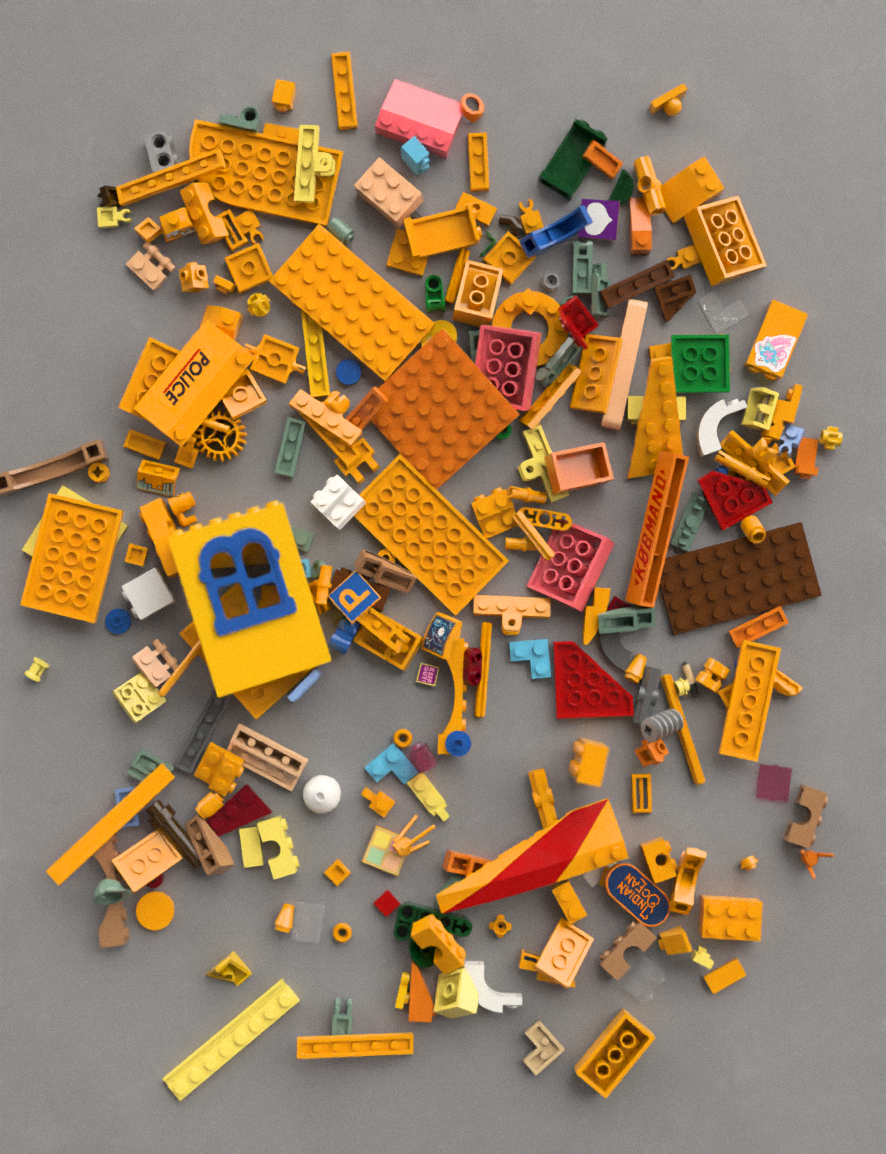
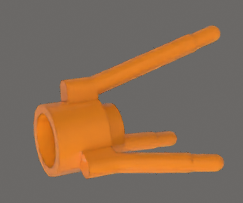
(810, 859)

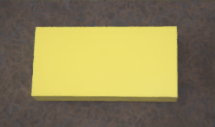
(251, 846)

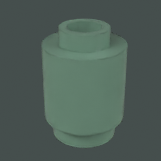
(340, 231)

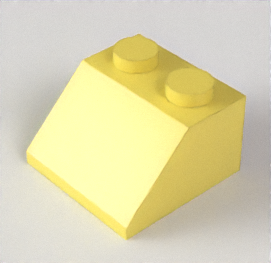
(455, 995)

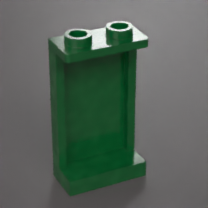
(567, 165)

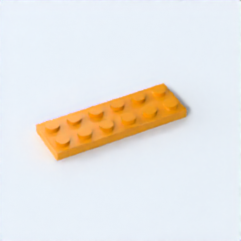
(749, 700)

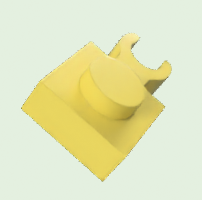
(109, 217)

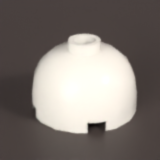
(321, 794)

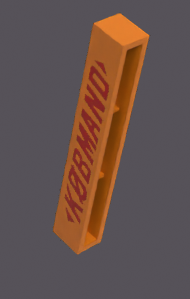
(656, 529)

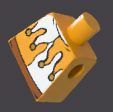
(176, 225)

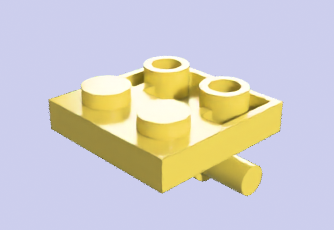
(138, 697)

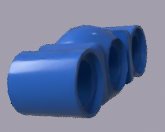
(343, 635)

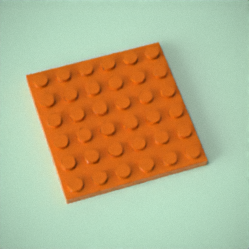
(441, 410)

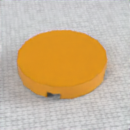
(155, 910)

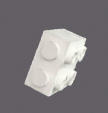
(148, 594)

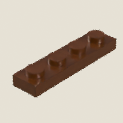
(636, 284)

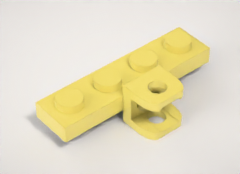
(310, 164)
(538, 449)

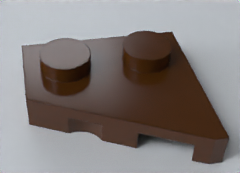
(674, 295)

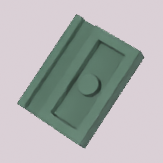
(145, 764)

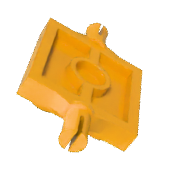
(275, 359)

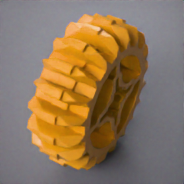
(213, 438)

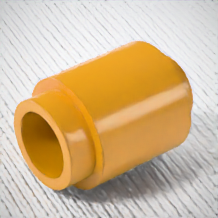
(753, 529)
(209, 804)

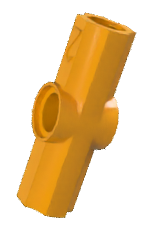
(653, 193)
(542, 797)

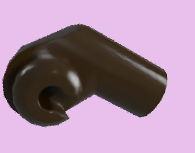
(513, 222)

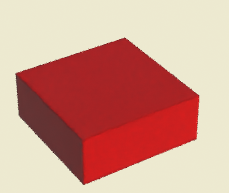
(387, 903)

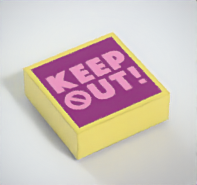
(427, 674)

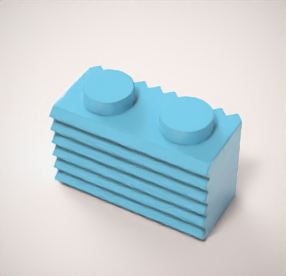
(415, 156)

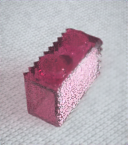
(422, 757)

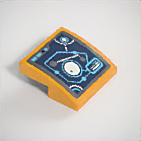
(441, 634)

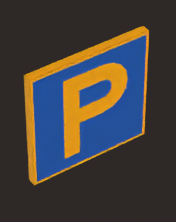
(354, 596)

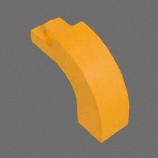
(685, 881)

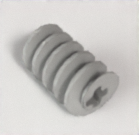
(661, 725)

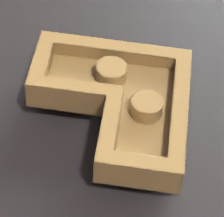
(546, 1047)

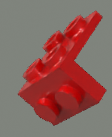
(577, 321)

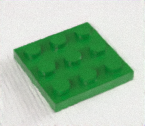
(701, 363)

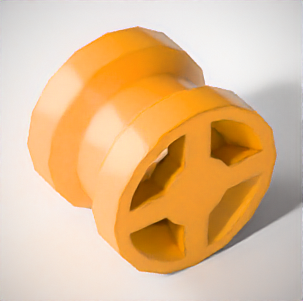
(103, 472)

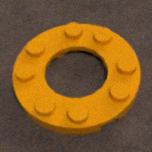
(548, 309)

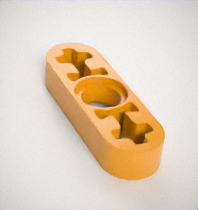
(531, 511)

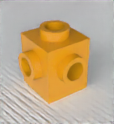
(193, 278)

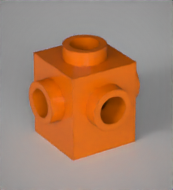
(651, 752)

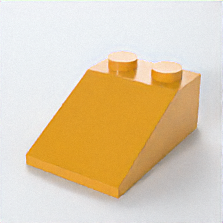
(690, 189)
(477, 294)

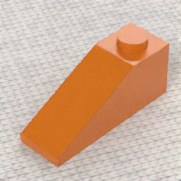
(639, 227)
(421, 1000)

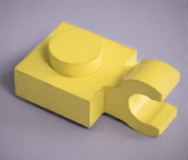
(702, 957)

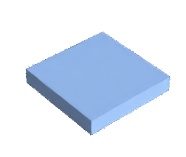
(305, 685)

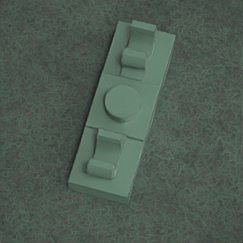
(689, 522)

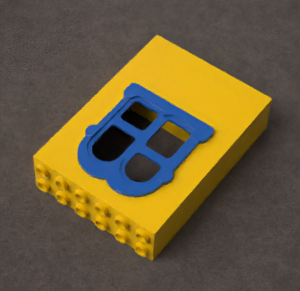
(263, 641)

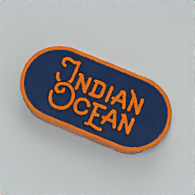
(637, 894)

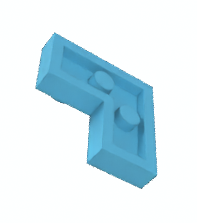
(536, 652)
(394, 760)

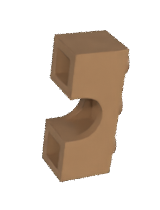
(803, 832)
(636, 935)

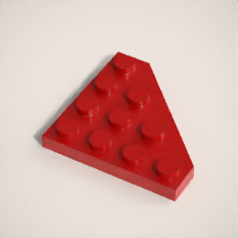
(585, 687)

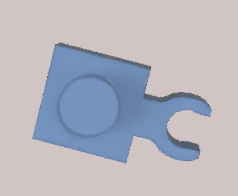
(790, 438)

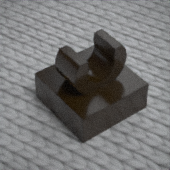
(109, 196)

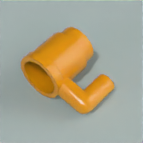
(180, 504)

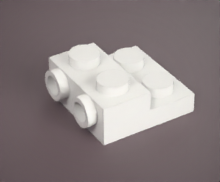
(337, 501)

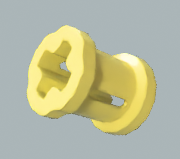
(36, 669)

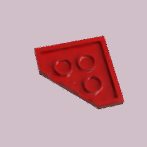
(732, 497)

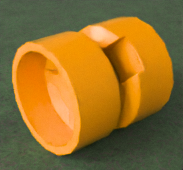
(713, 668)

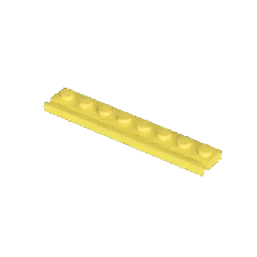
(231, 1039)

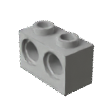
(157, 155)

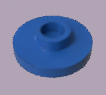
(348, 372)
(118, 621)
(458, 743)

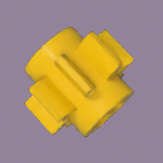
(258, 304)
(830, 438)

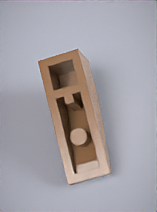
(209, 848)

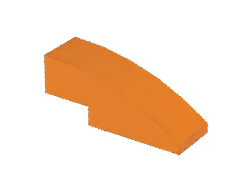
(462, 863)

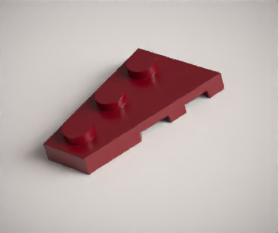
(238, 811)

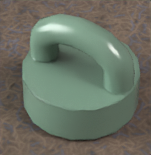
(315, 568)

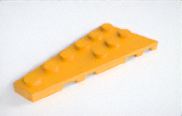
(658, 421)

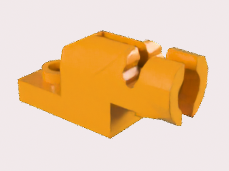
(784, 413)

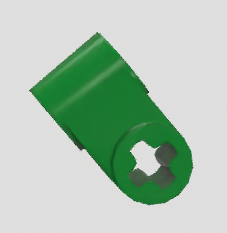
(434, 297)

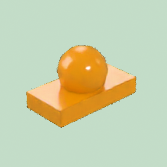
(669, 101)

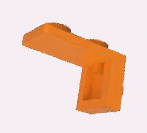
(806, 459)

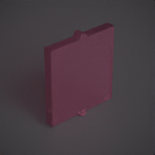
(773, 782)

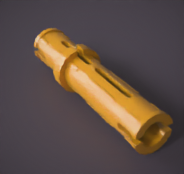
(742, 469)

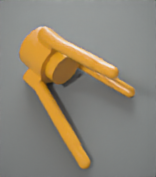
(403, 846)

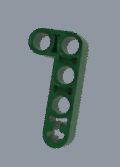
(418, 909)

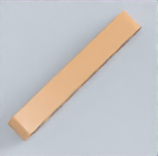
(631, 336)

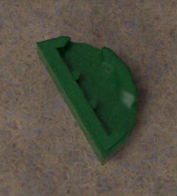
(623, 188)

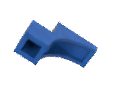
(555, 233)

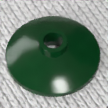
(423, 957)

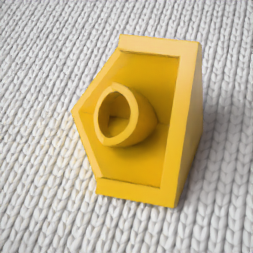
(230, 969)

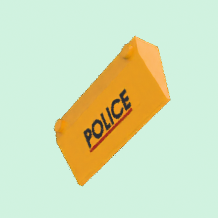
(194, 383)

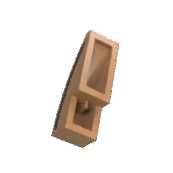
(384, 571)

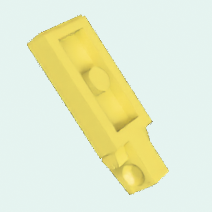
(428, 795)

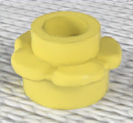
(682, 687)

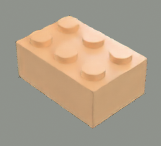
(388, 192)

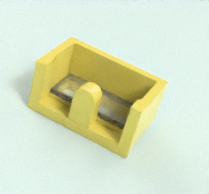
(760, 408)

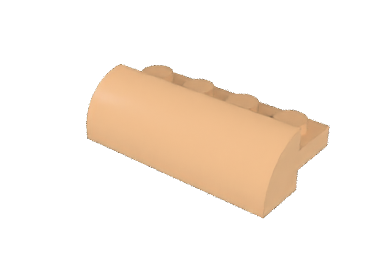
(267, 757)

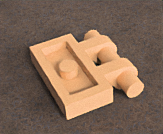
(147, 271)
(152, 667)

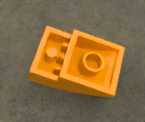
(372, 643)

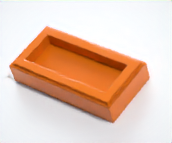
(602, 159)

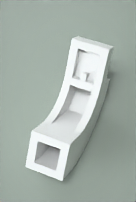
(706, 432)
(486, 996)

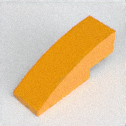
(599, 605)

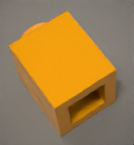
(284, 95)

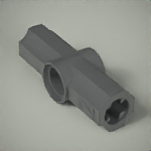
(647, 694)

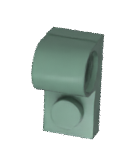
(232, 120)

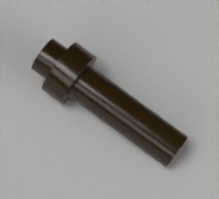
(163, 818)

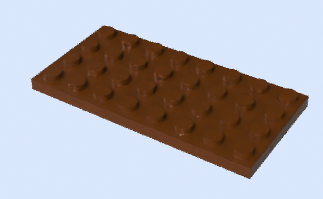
(738, 579)

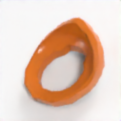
(470, 115)

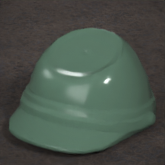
(110, 892)

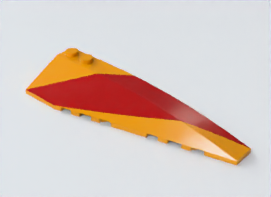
(566, 848)

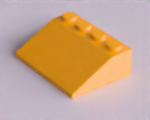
(724, 240)

